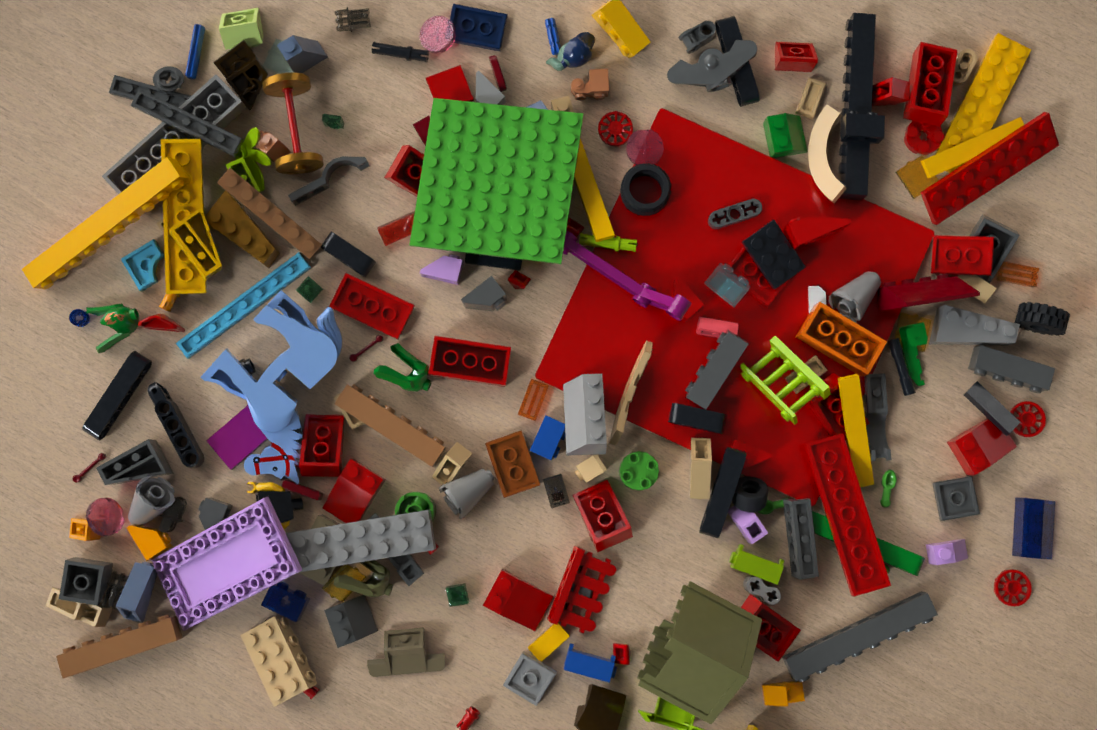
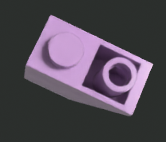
(748, 524)

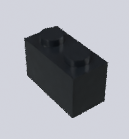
(862, 127)

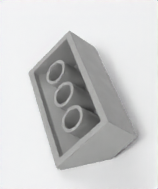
(585, 415)

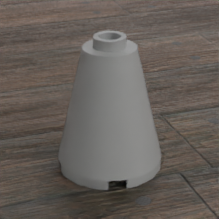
(855, 296)
(467, 491)
(150, 500)

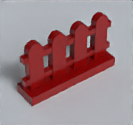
(564, 593)

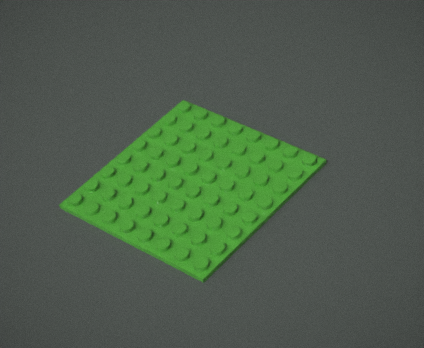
(497, 180)

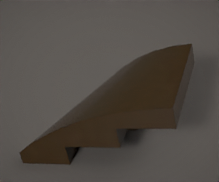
(242, 72)
(601, 710)

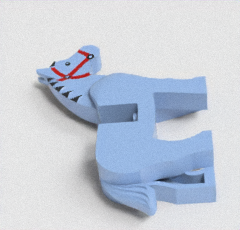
(272, 407)

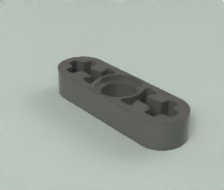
(749, 214)

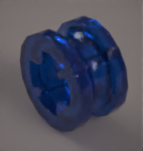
(81, 323)

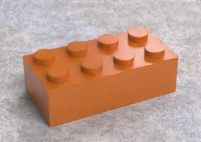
(841, 339)

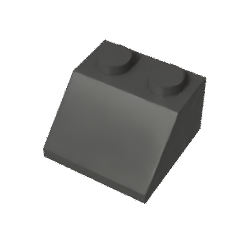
(486, 296)
(85, 580)
(351, 620)

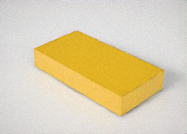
(548, 641)

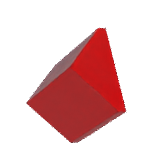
(795, 57)

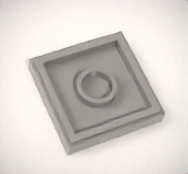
(529, 678)

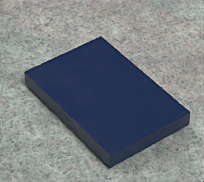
(478, 27)

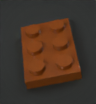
(512, 464)

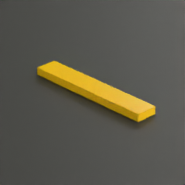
(969, 149)
(591, 198)
(856, 428)

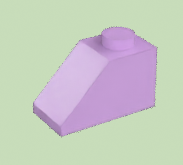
(444, 269)
(946, 552)

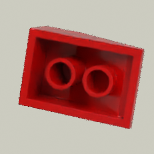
(406, 169)
(812, 229)
(830, 410)
(322, 445)
(980, 447)
(353, 492)
(603, 516)
(517, 600)
(775, 631)

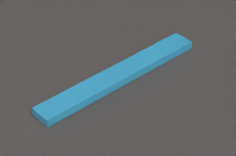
(243, 305)

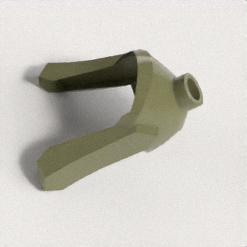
(374, 587)

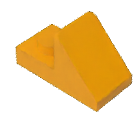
(783, 693)

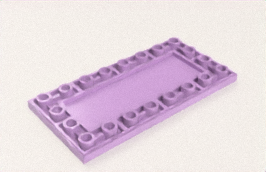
(226, 564)

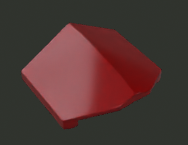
(160, 322)

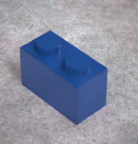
(548, 438)

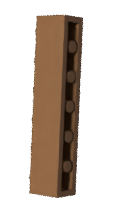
(269, 213)
(389, 425)
(120, 646)

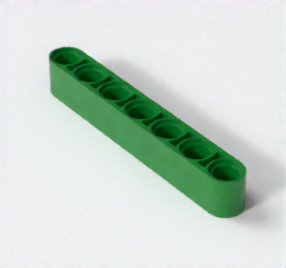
(890, 553)

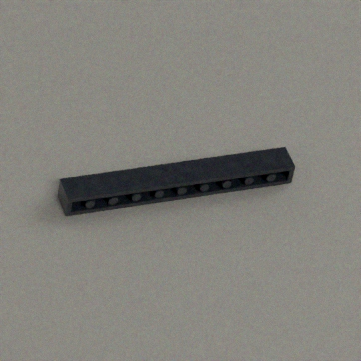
(857, 97)

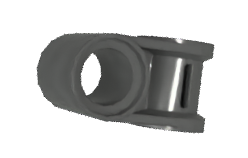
(695, 38)

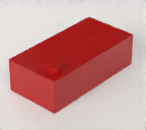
(930, 84)
(469, 361)

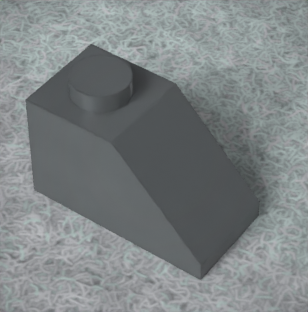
(213, 511)

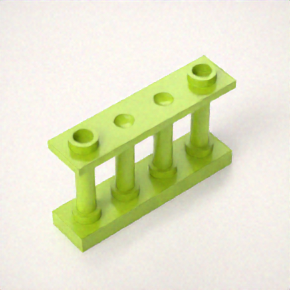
(791, 361)

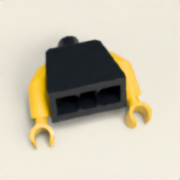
(280, 500)

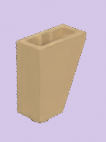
(700, 468)

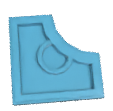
(143, 264)

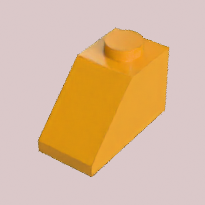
(150, 541)

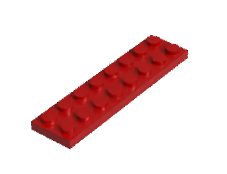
(990, 168)
(847, 515)

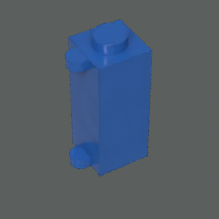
(590, 664)

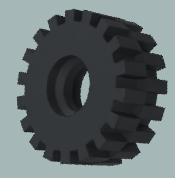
(1042, 318)

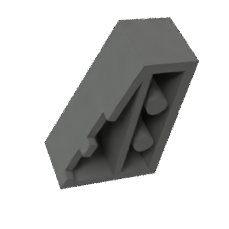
(135, 464)

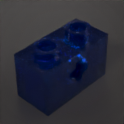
(275, 602)

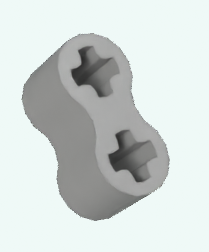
(762, 590)

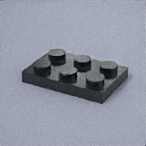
(773, 254)

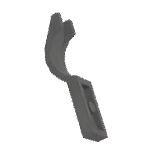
(323, 183)
(876, 414)

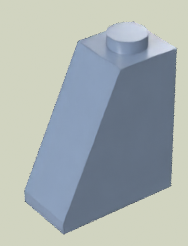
(301, 53)
(137, 592)

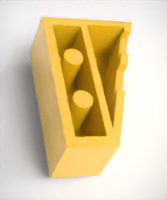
(621, 27)
(197, 243)

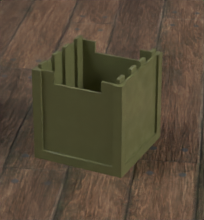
(702, 654)

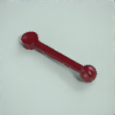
(353, 357)
(77, 478)

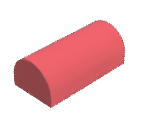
(715, 327)

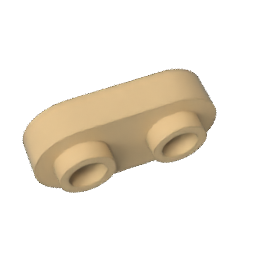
(964, 69)

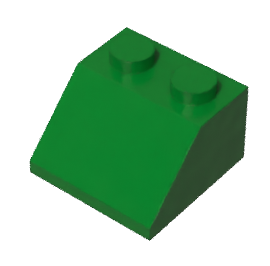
(784, 135)

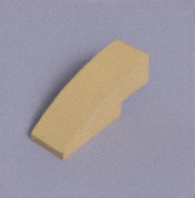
(90, 614)

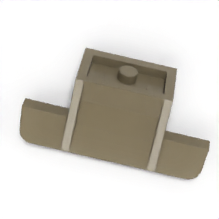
(405, 655)

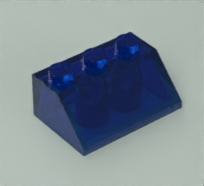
(1033, 528)

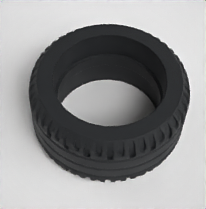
(645, 170)

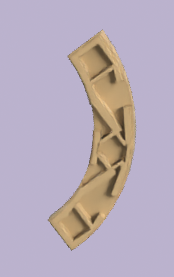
(818, 154)
(622, 412)

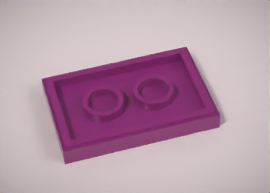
(237, 439)

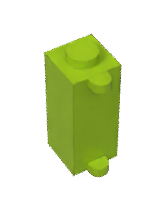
(756, 565)

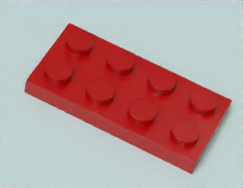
(371, 306)

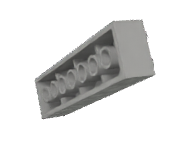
(212, 103)
(363, 540)

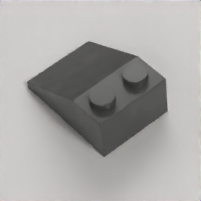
(1003, 241)

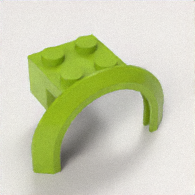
(670, 715)

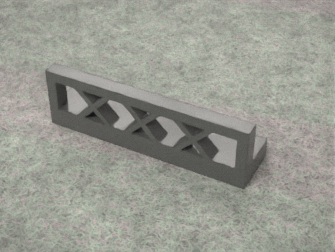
(801, 538)

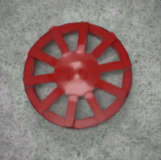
(615, 128)
(1029, 419)
(1012, 587)

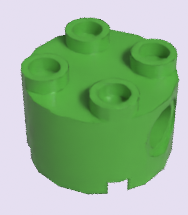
(638, 470)
(415, 502)

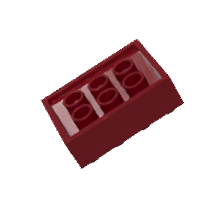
(924, 292)

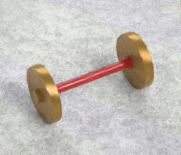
(287, 86)

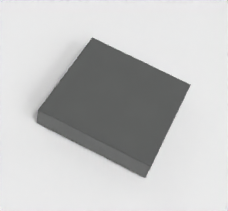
(956, 498)

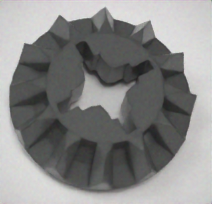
(163, 74)

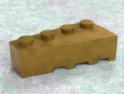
(236, 225)

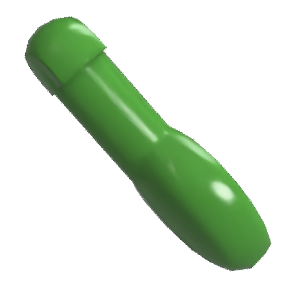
(888, 483)
(770, 506)

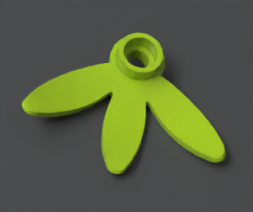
(251, 155)

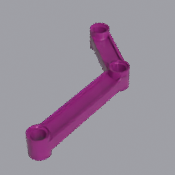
(643, 294)

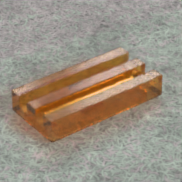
(1033, 276)
(527, 415)

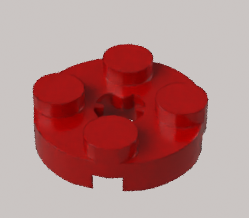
(916, 145)

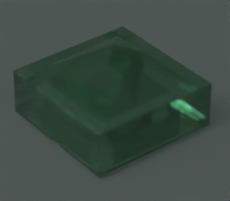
(333, 121)
(309, 289)
(457, 595)

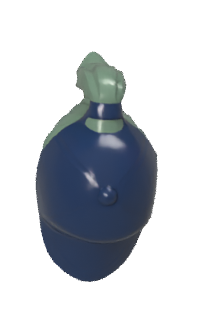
(574, 53)

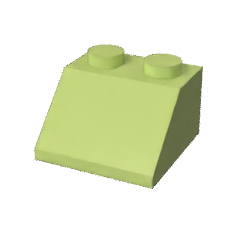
(240, 26)

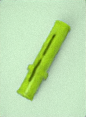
(613, 243)

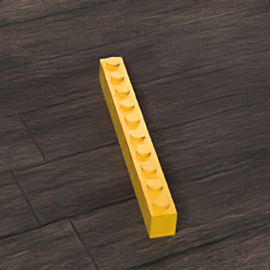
(105, 223)

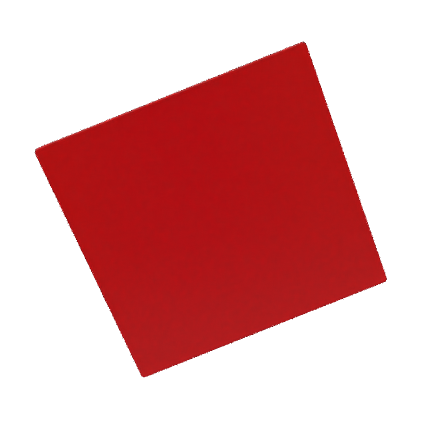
(608, 329)

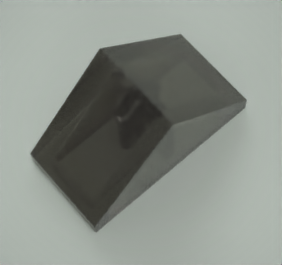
(556, 491)

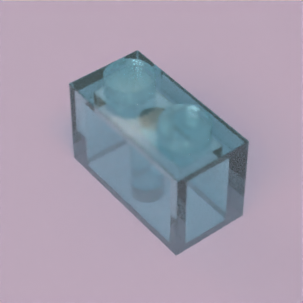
(727, 284)

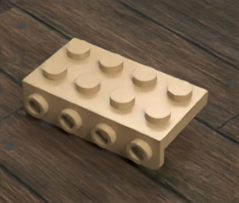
(279, 659)

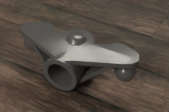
(713, 68)

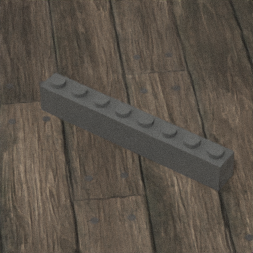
(859, 636)

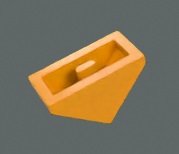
(80, 530)

